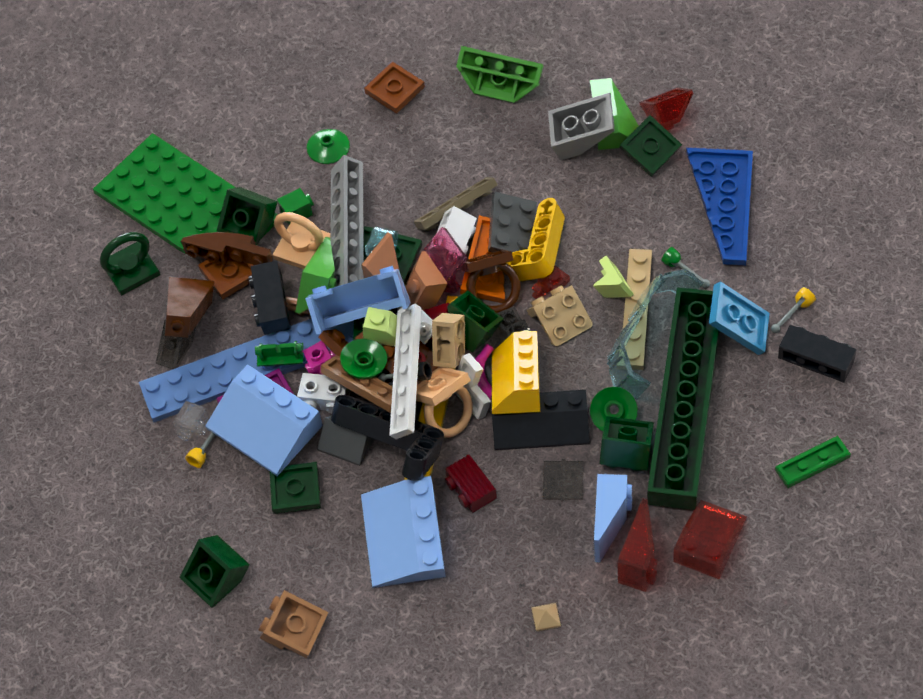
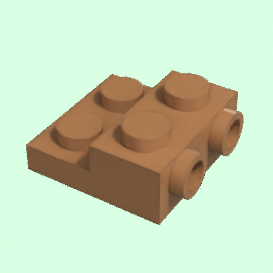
(292, 624)

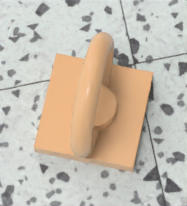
(298, 240)
(440, 388)

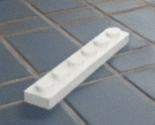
(405, 372)

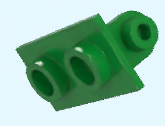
(279, 354)

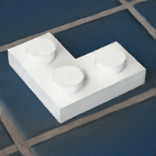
(479, 399)

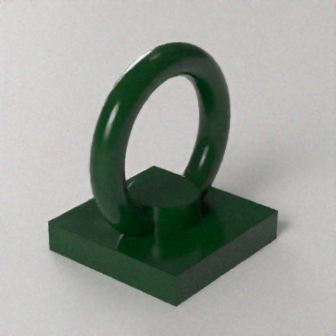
(131, 265)

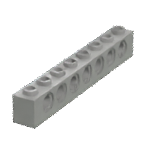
(347, 220)

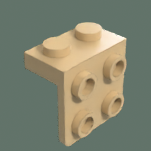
(561, 315)

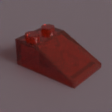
(708, 539)
(637, 560)

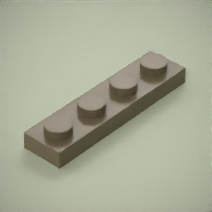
(462, 200)

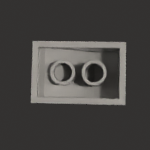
(580, 125)

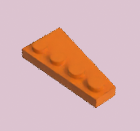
(488, 286)

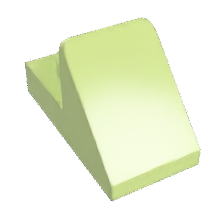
(613, 283)

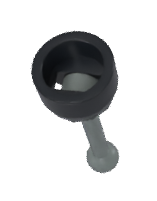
(424, 372)

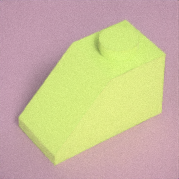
(380, 326)

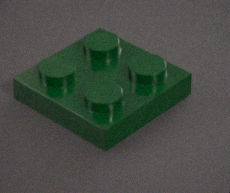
(650, 145)
(295, 488)

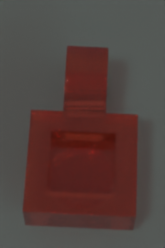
(550, 282)

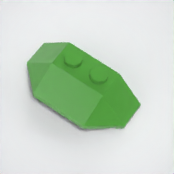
(498, 74)

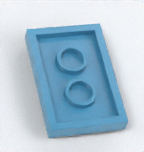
(739, 318)

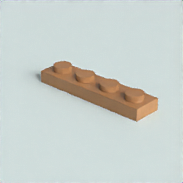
(370, 389)

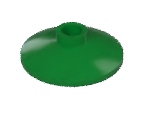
(327, 152)
(363, 351)
(611, 396)

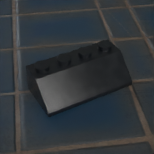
(559, 423)

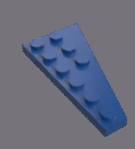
(725, 191)

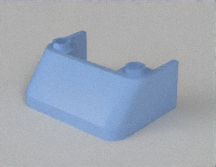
(352, 299)

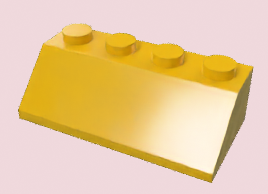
(516, 374)

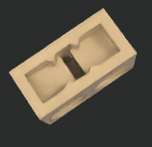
(448, 340)

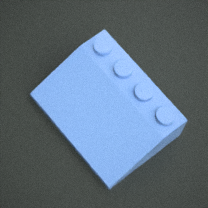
(264, 420)
(403, 533)

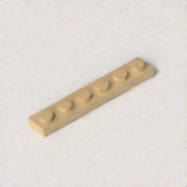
(638, 279)

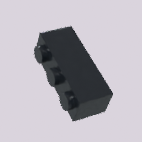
(269, 297)
(817, 353)

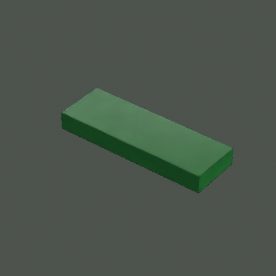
(812, 461)

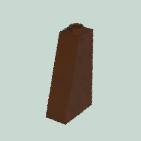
(186, 304)

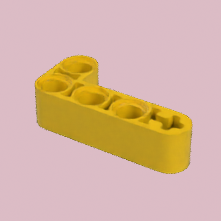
(541, 254)

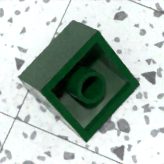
(246, 213)
(479, 319)
(626, 443)
(213, 569)

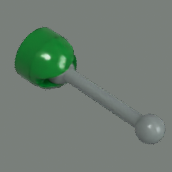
(672, 258)

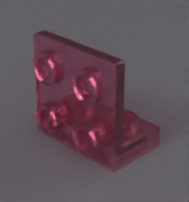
(447, 257)

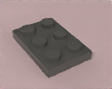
(510, 222)

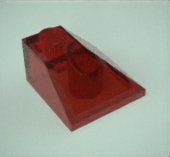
(668, 107)

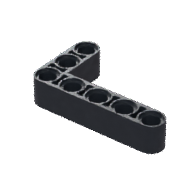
(373, 421)

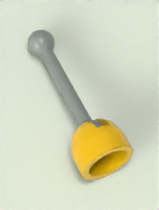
(804, 299)
(197, 456)

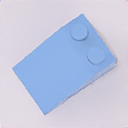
(612, 504)

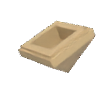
(546, 617)

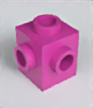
(316, 356)

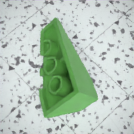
(623, 119)
(316, 274)

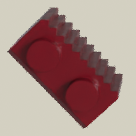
(470, 484)

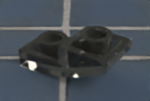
(512, 322)

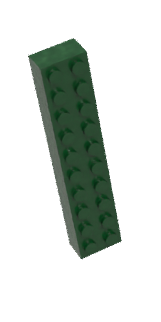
(684, 403)

